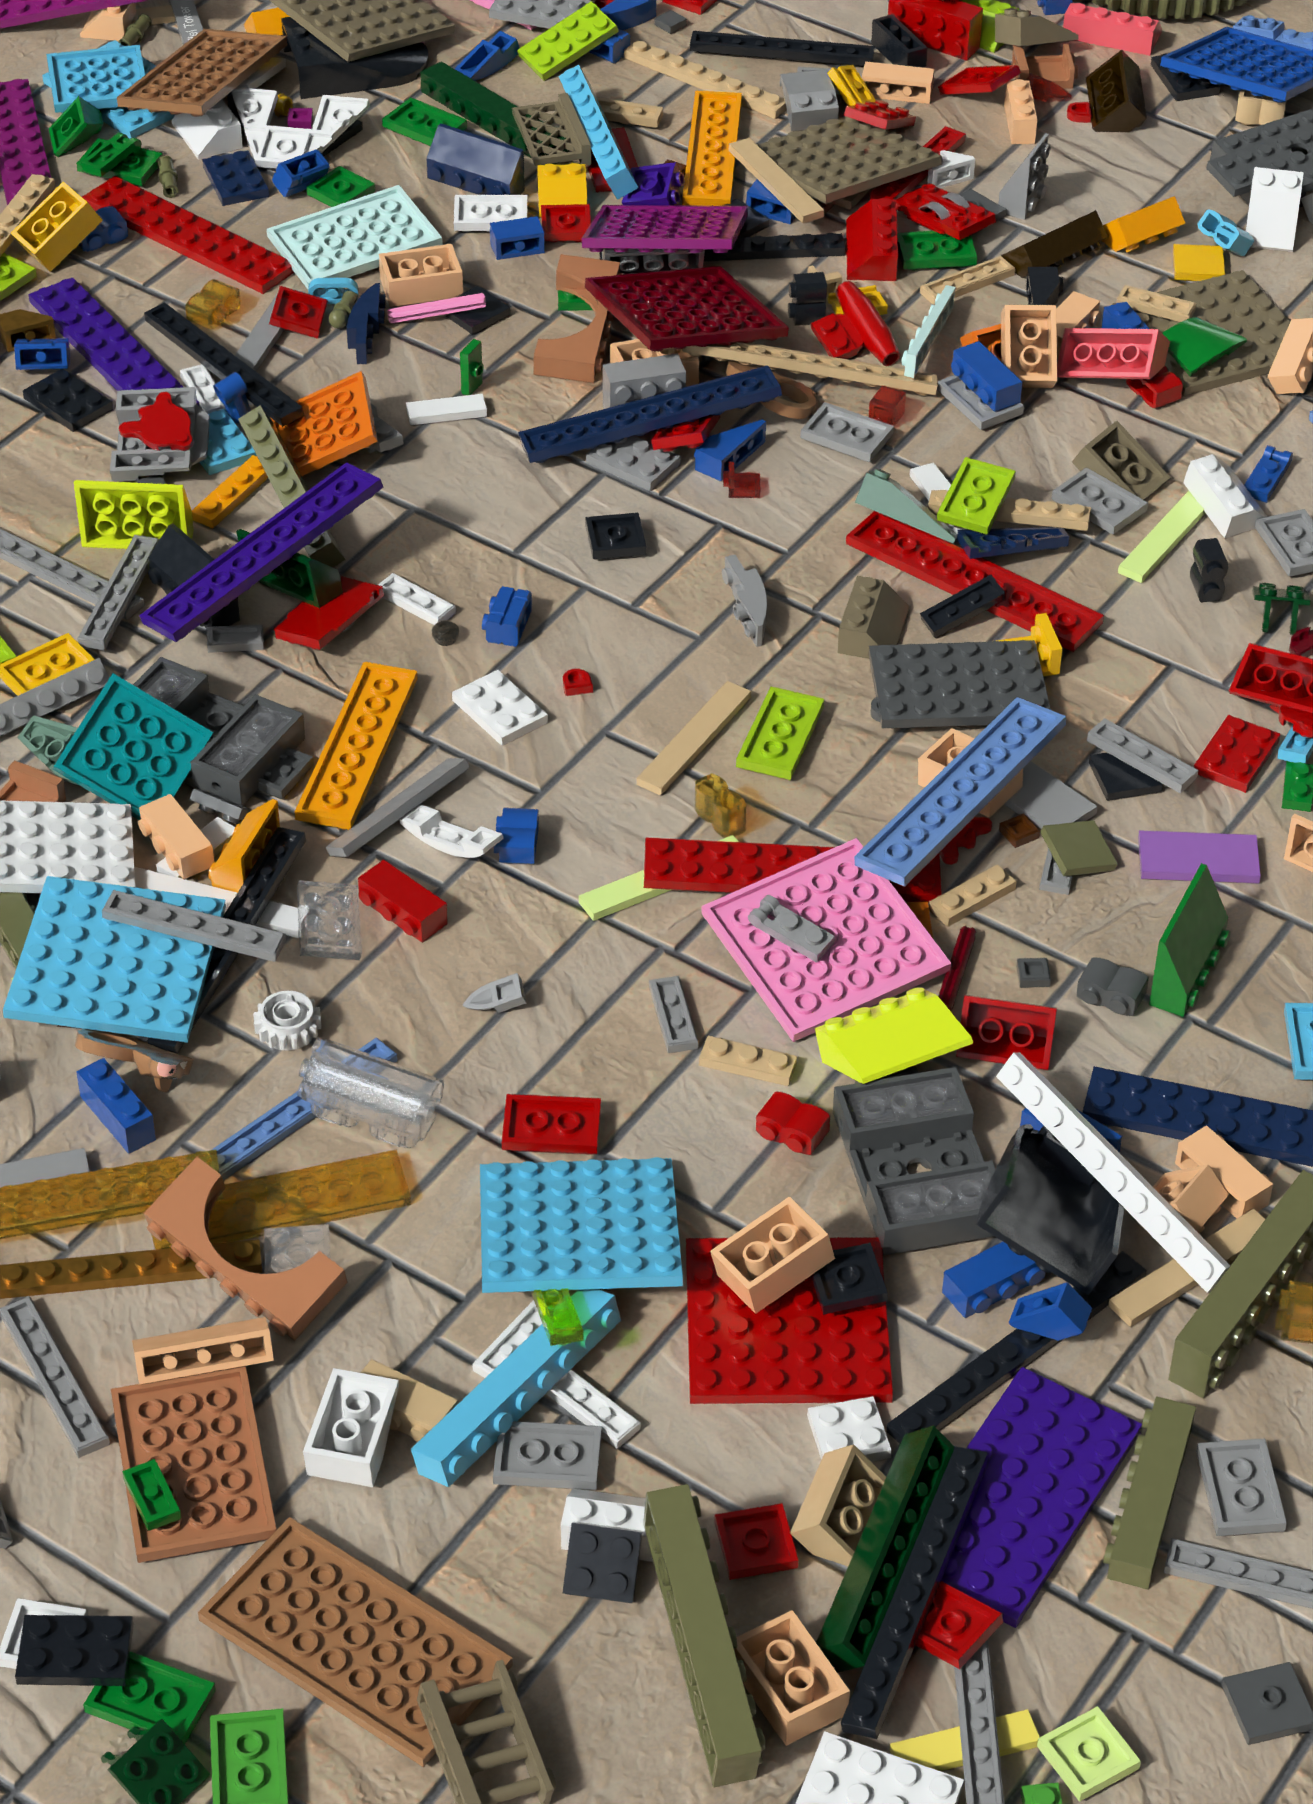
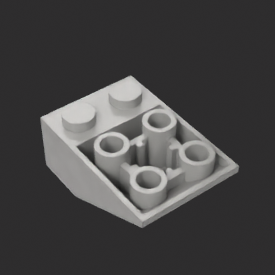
(1027, 182)

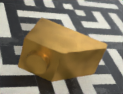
(24, 325)

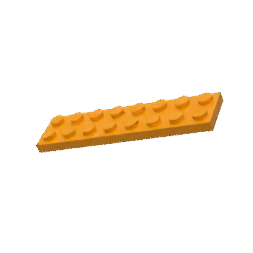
(709, 162)
(356, 746)

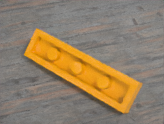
(230, 493)

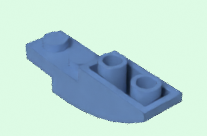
(1275, 30)

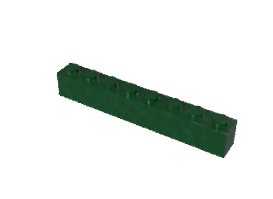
(476, 104)
(884, 1548)

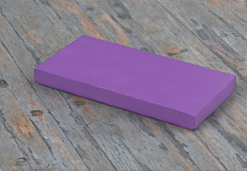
(1180, 854)

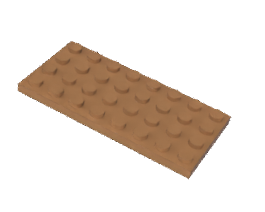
(202, 72)
(349, 1636)

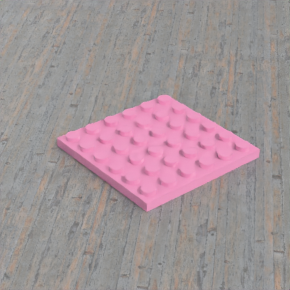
(875, 950)

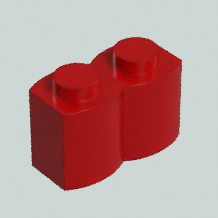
(1159, 390)
(793, 1123)

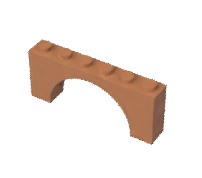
(579, 354)
(285, 1298)

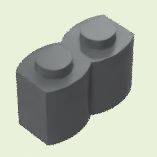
(1112, 986)

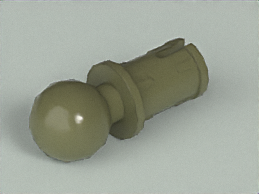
(339, 316)

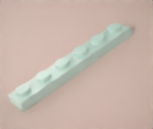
(929, 331)

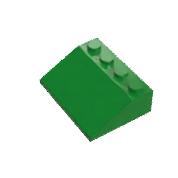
(1189, 946)

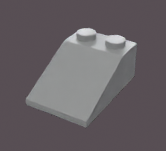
(809, 98)

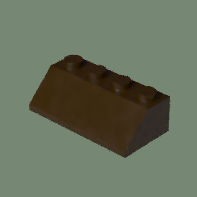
(1116, 95)
(1058, 244)

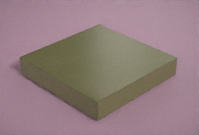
(1078, 848)

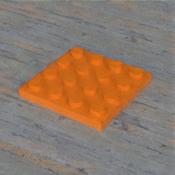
(333, 424)

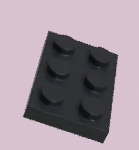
(1181, 85)
(67, 400)
(74, 1650)

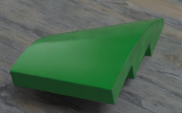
(1200, 343)

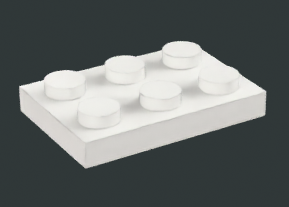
(478, 211)
(499, 707)

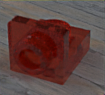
(741, 484)

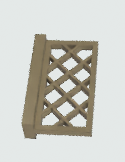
(569, 128)

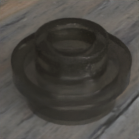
(445, 633)

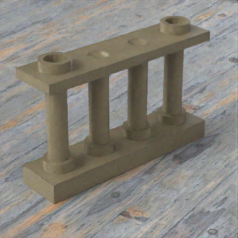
(461, 1769)

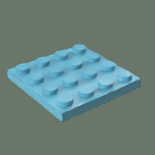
(94, 75)

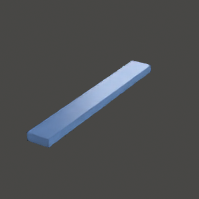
(277, 1124)

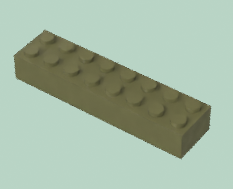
(1246, 1292)
(702, 1636)

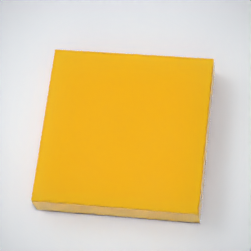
(1197, 262)

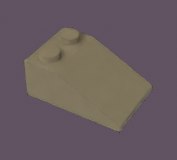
(1025, 29)
(1122, 461)

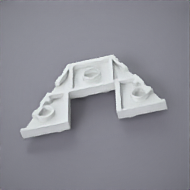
(277, 143)

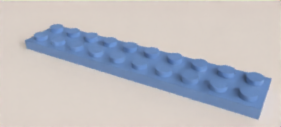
(960, 791)

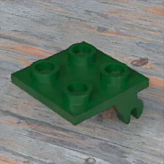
(1294, 594)
(156, 1767)

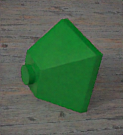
(75, 126)

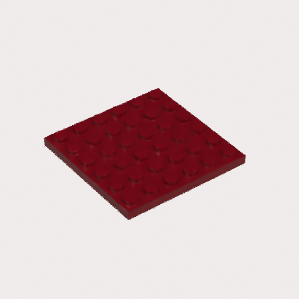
(686, 308)

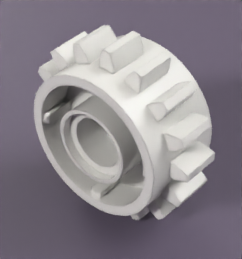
(287, 1020)

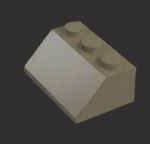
(871, 617)

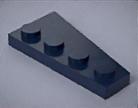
(1011, 540)

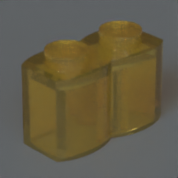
(213, 304)
(720, 806)
(1297, 1315)

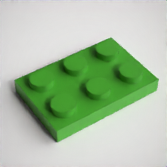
(249, 1758)

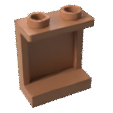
(1057, 69)
(32, 785)

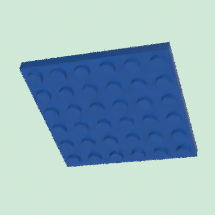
(1246, 63)

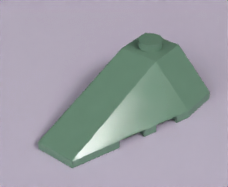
(891, 499)

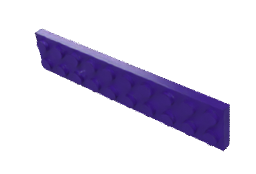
(101, 338)
(261, 552)

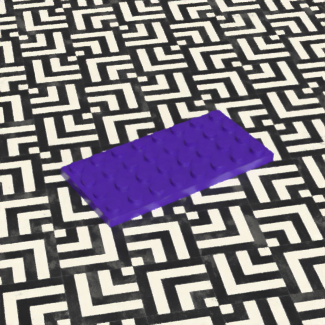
(1044, 1475)

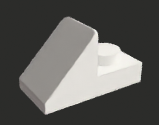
(954, 169)

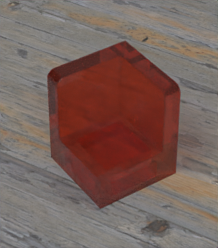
(887, 405)

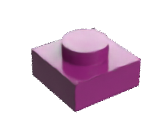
(300, 118)

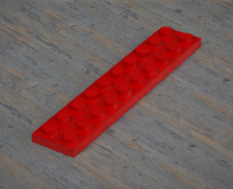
(192, 235)
(952, 571)
(734, 865)

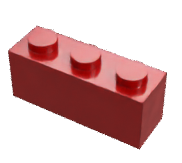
(402, 901)

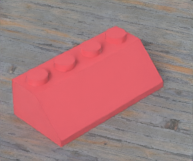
(1112, 28)
(1112, 353)

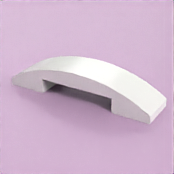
(428, 827)

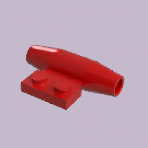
(858, 327)

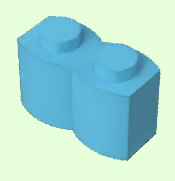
(1225, 232)

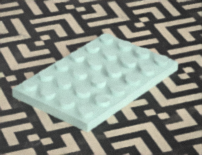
(352, 235)

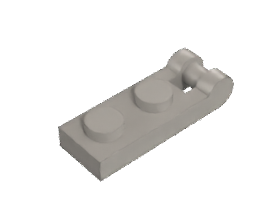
(791, 929)

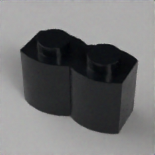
(808, 298)
(1208, 570)

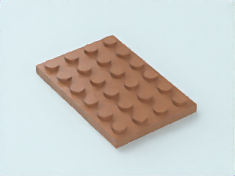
(209, 1454)

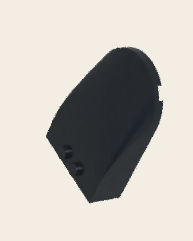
(327, 73)
(1052, 1209)

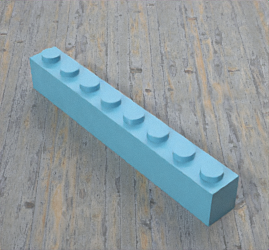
(598, 132)
(510, 1392)

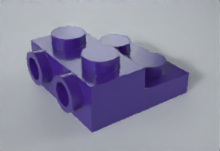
(656, 185)

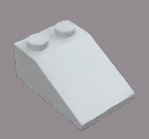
(1274, 208)
(351, 1428)

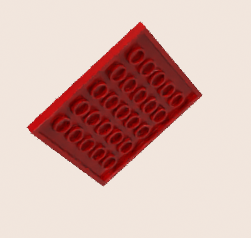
(786, 1348)

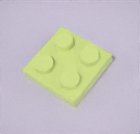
(1088, 1753)

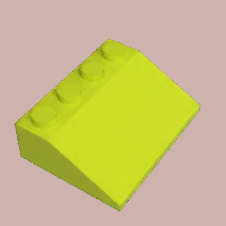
(119, 510)
(890, 1036)

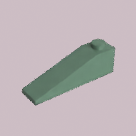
(47, 740)

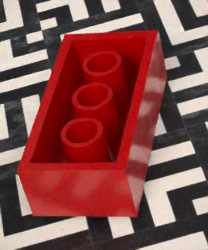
(942, 24)

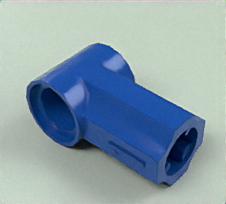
(232, 394)

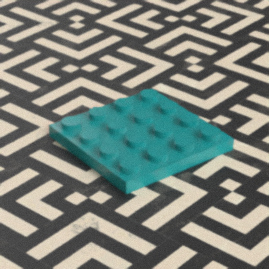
(131, 747)

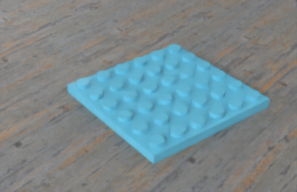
(108, 972)
(579, 1225)

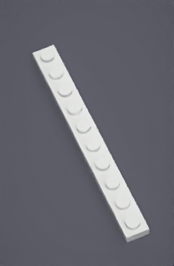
(1113, 1172)

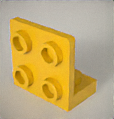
(1047, 644)

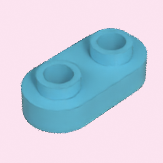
(333, 288)

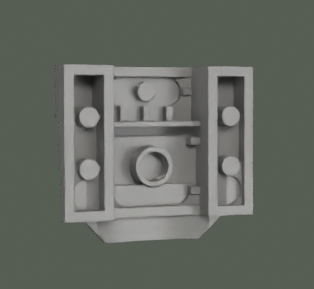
(135, 458)

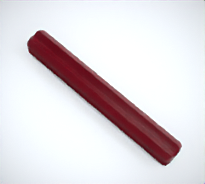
(958, 965)

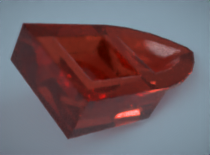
(1044, 89)

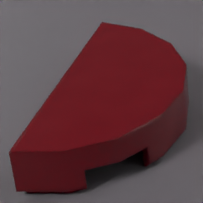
(1302, 642)

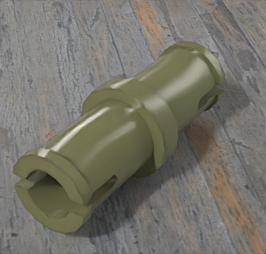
(135, 31)
(168, 176)

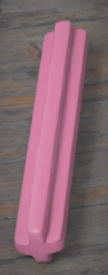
(436, 308)

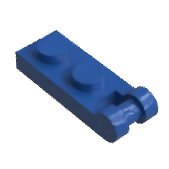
(1268, 473)

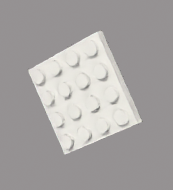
(863, 1775)

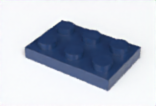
(235, 178)

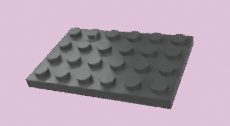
(954, 682)

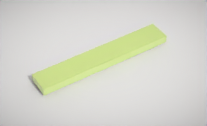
(1162, 539)
(621, 894)

